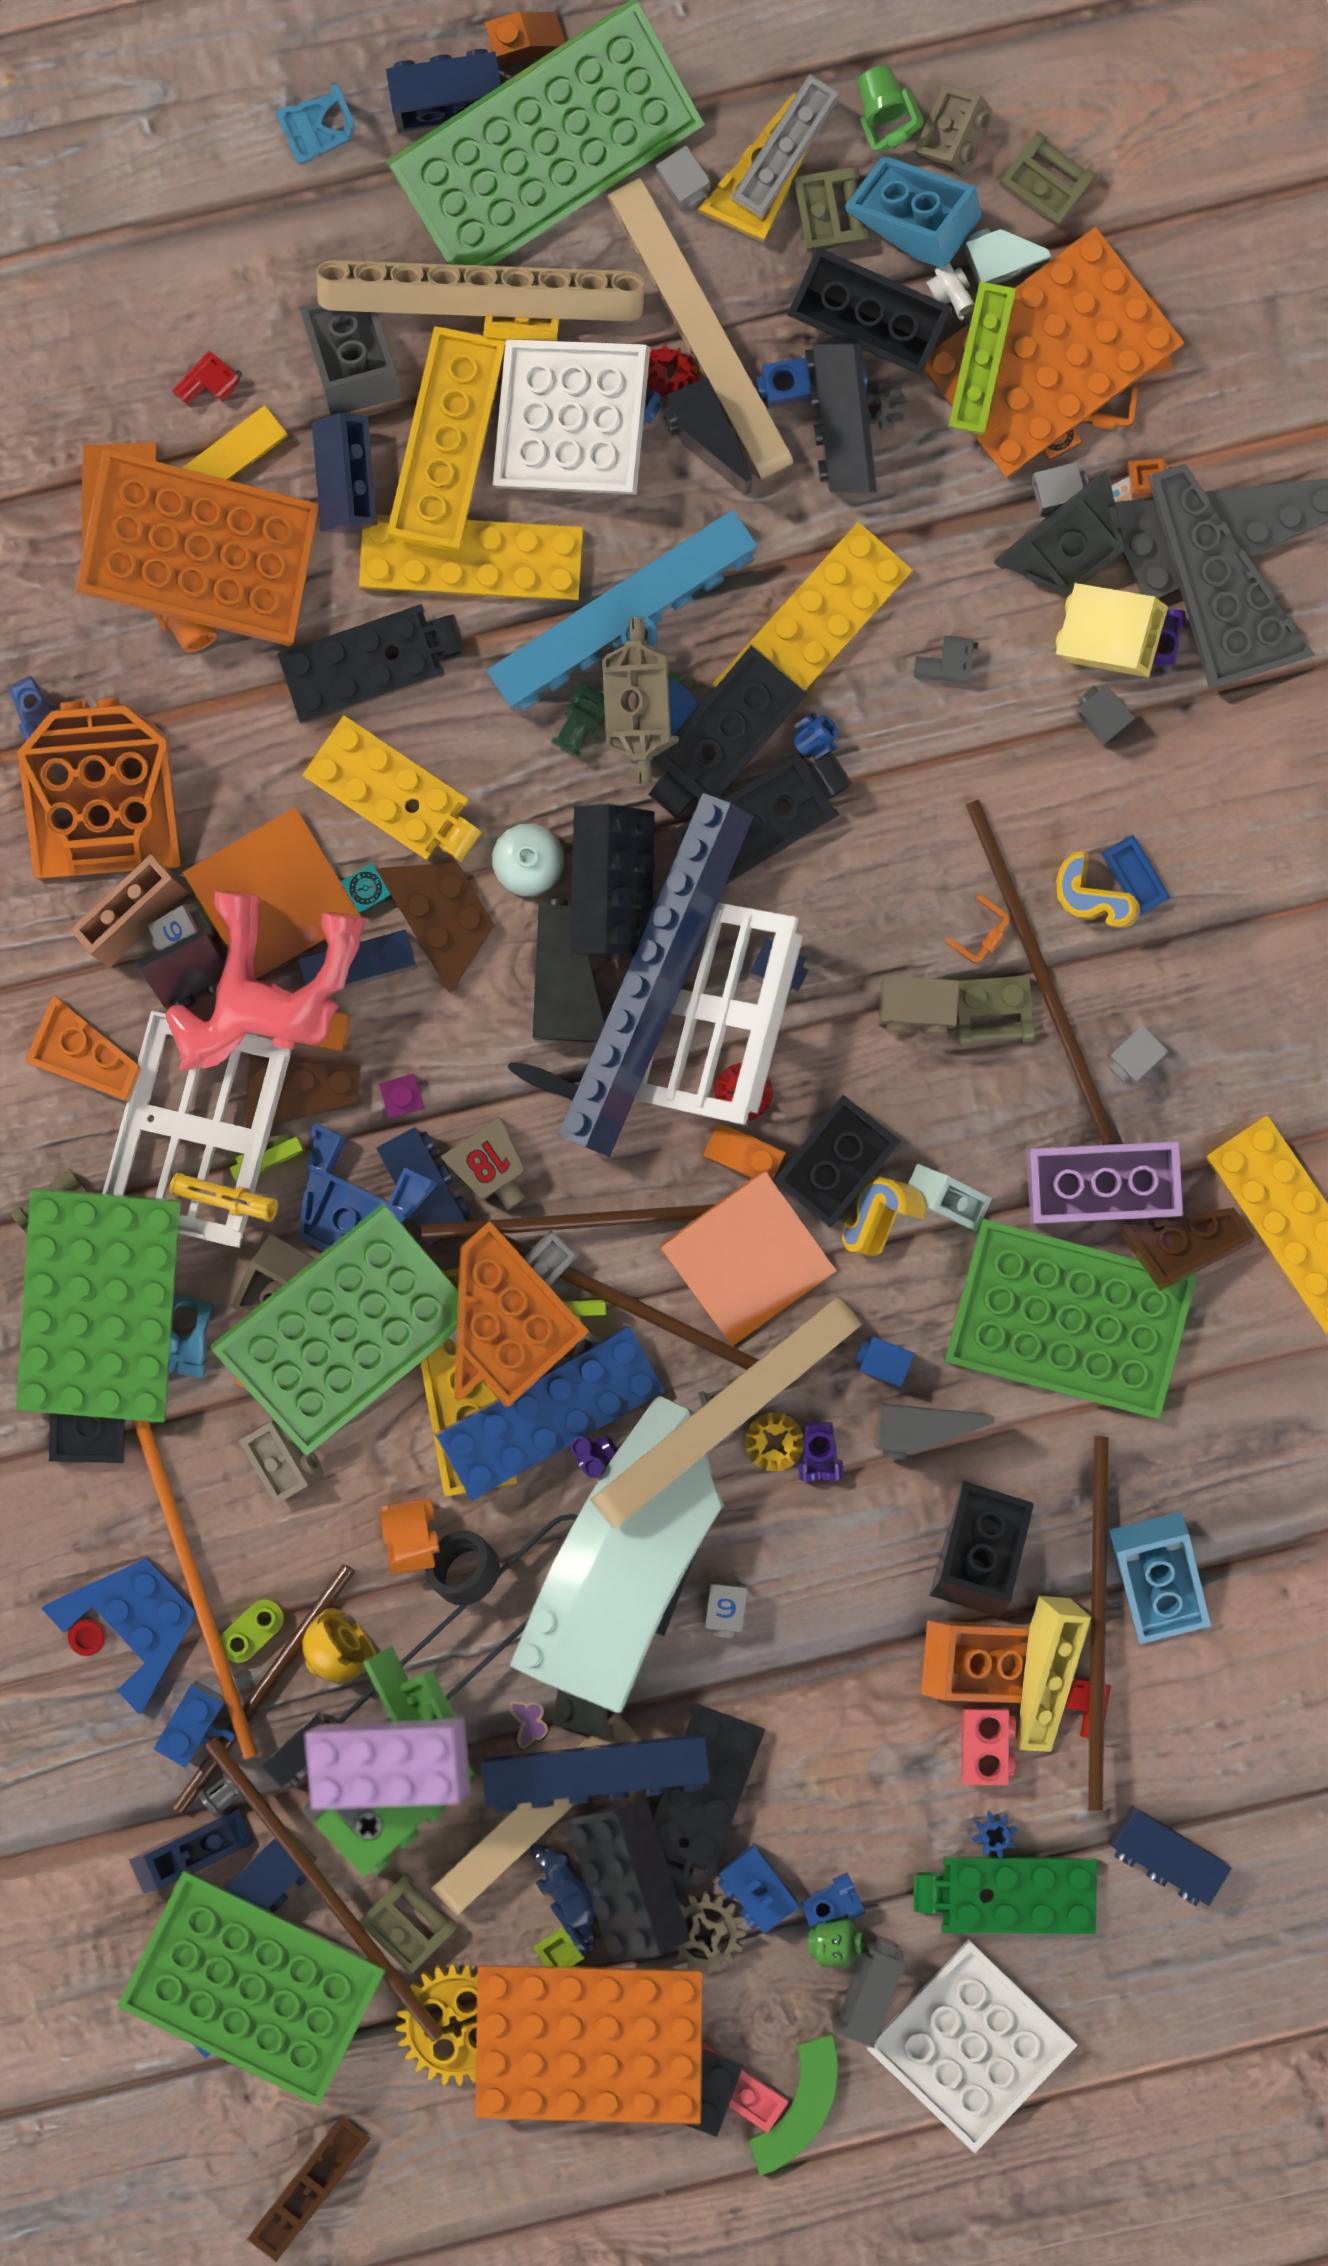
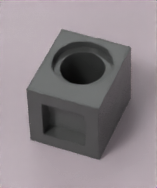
(1103, 713)

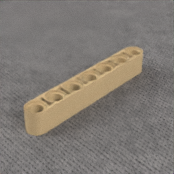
(511, 1837)

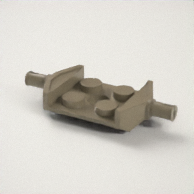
(648, 728)

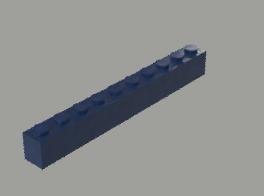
(656, 975)

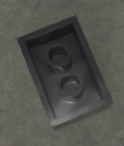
(836, 1161)

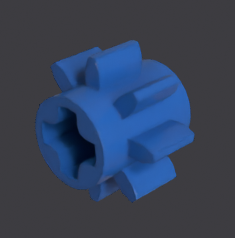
(816, 736)
(992, 1823)

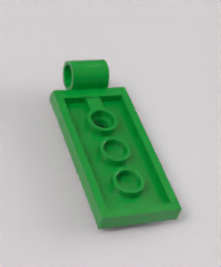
(1027, 1897)

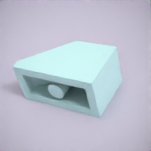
(1002, 256)
(950, 1197)

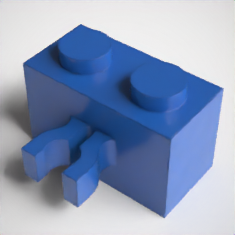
(191, 1724)
(757, 1888)

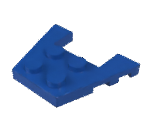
(336, 1205)
(142, 1611)

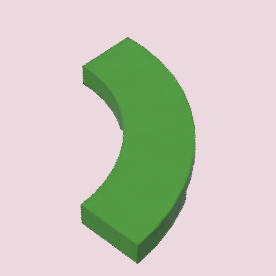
(807, 2111)

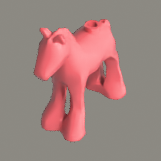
(261, 1006)

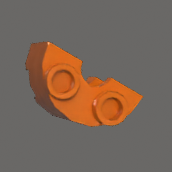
(408, 1535)

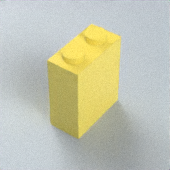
(1111, 630)

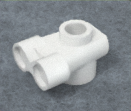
(950, 287)

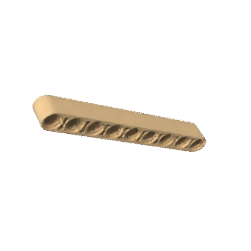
(480, 290)
(700, 328)
(725, 1412)

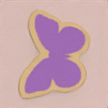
(530, 1717)

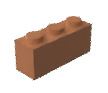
(128, 910)

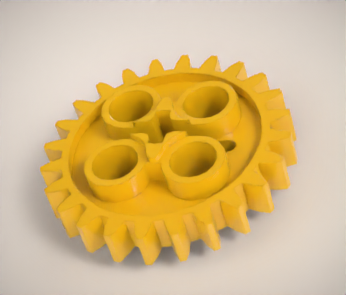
(443, 1991)

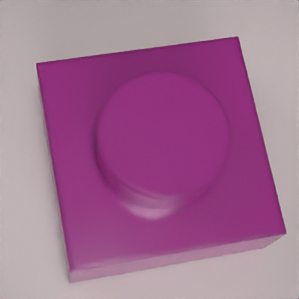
(401, 1096)

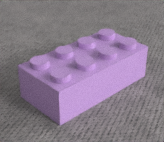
(1104, 1182)
(387, 1763)

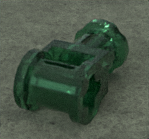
(580, 715)

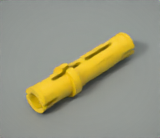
(259, 1206)

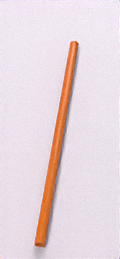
(196, 1588)

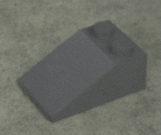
(350, 358)
(915, 1429)

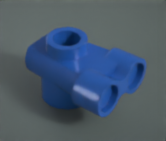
(33, 714)
(839, 1896)

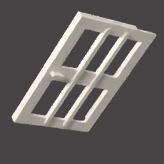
(761, 1019)
(212, 1133)

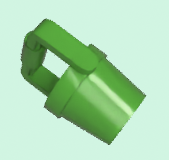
(885, 103)

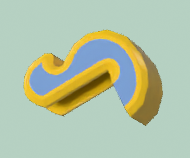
(1092, 903)
(876, 1213)

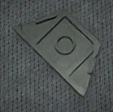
(1071, 541)

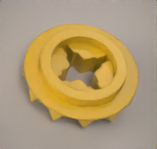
(756, 1442)

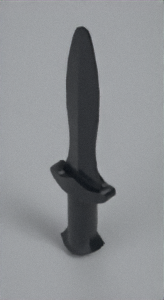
(544, 1079)

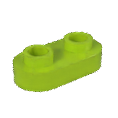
(252, 1631)

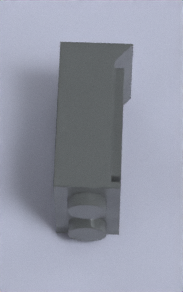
(870, 1992)

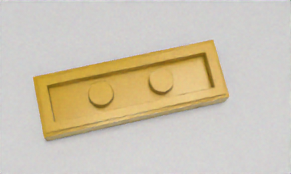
(240, 446)

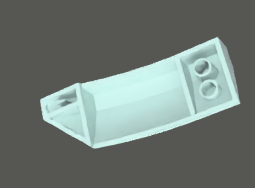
(617, 1582)

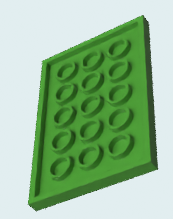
(98, 1305)
(1068, 1319)
(342, 1329)
(251, 1987)

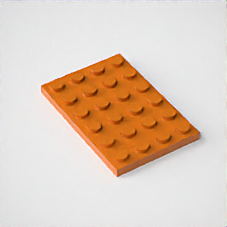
(1071, 347)
(197, 547)
(589, 2044)

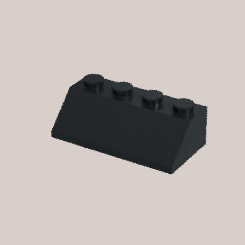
(880, 312)
(842, 414)

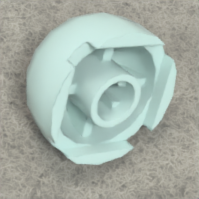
(528, 860)

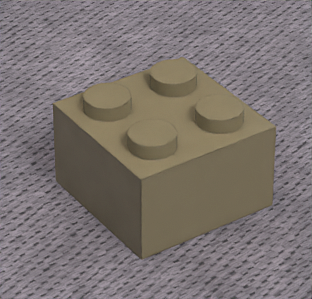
(918, 1004)

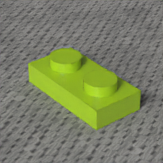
(280, 1151)

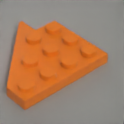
(506, 1320)

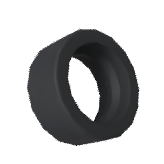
(482, 1579)

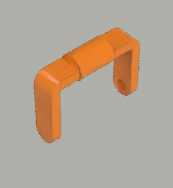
(1110, 421)
(992, 939)

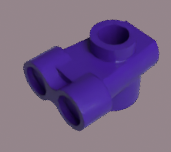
(1169, 636)
(593, 1456)
(820, 1461)

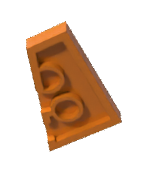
(79, 1053)

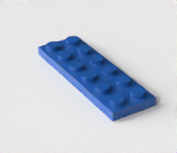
(551, 1413)

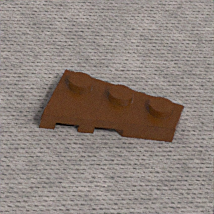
(305, 1089)
(1185, 1246)

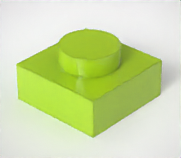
(558, 1950)

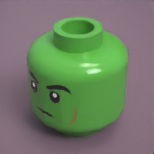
(836, 1943)

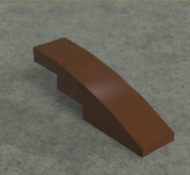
(308, 2189)

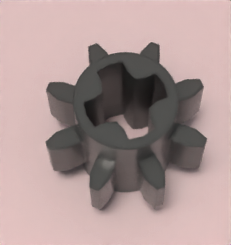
(886, 405)

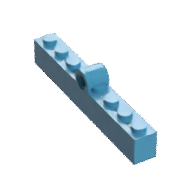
(605, 621)

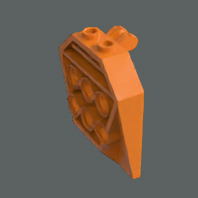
(110, 736)

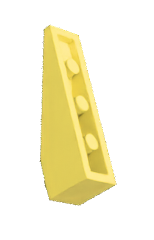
(1050, 1665)

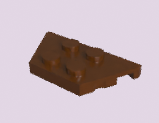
(441, 914)

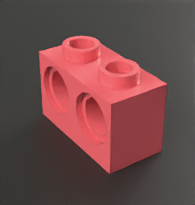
(976, 1746)

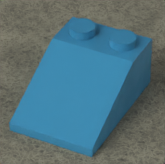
(916, 210)
(1160, 1577)

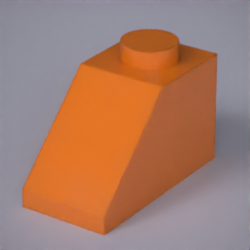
(523, 36)
(742, 1152)

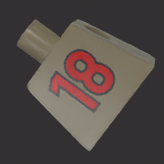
(489, 1163)

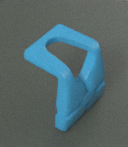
(305, 130)
(190, 1351)

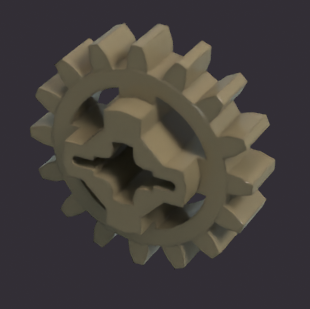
(721, 1925)

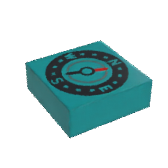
(366, 888)

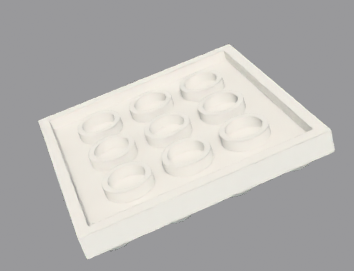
(571, 416)
(972, 2046)

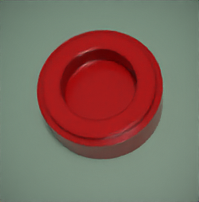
(87, 1637)

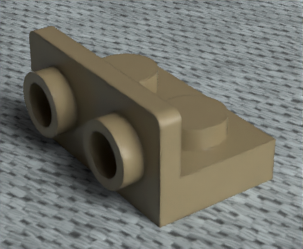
(954, 128)
(280, 1461)

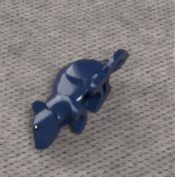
(571, 1896)

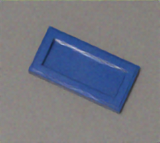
(1135, 874)

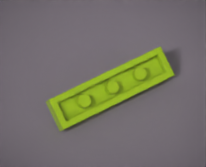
(982, 358)

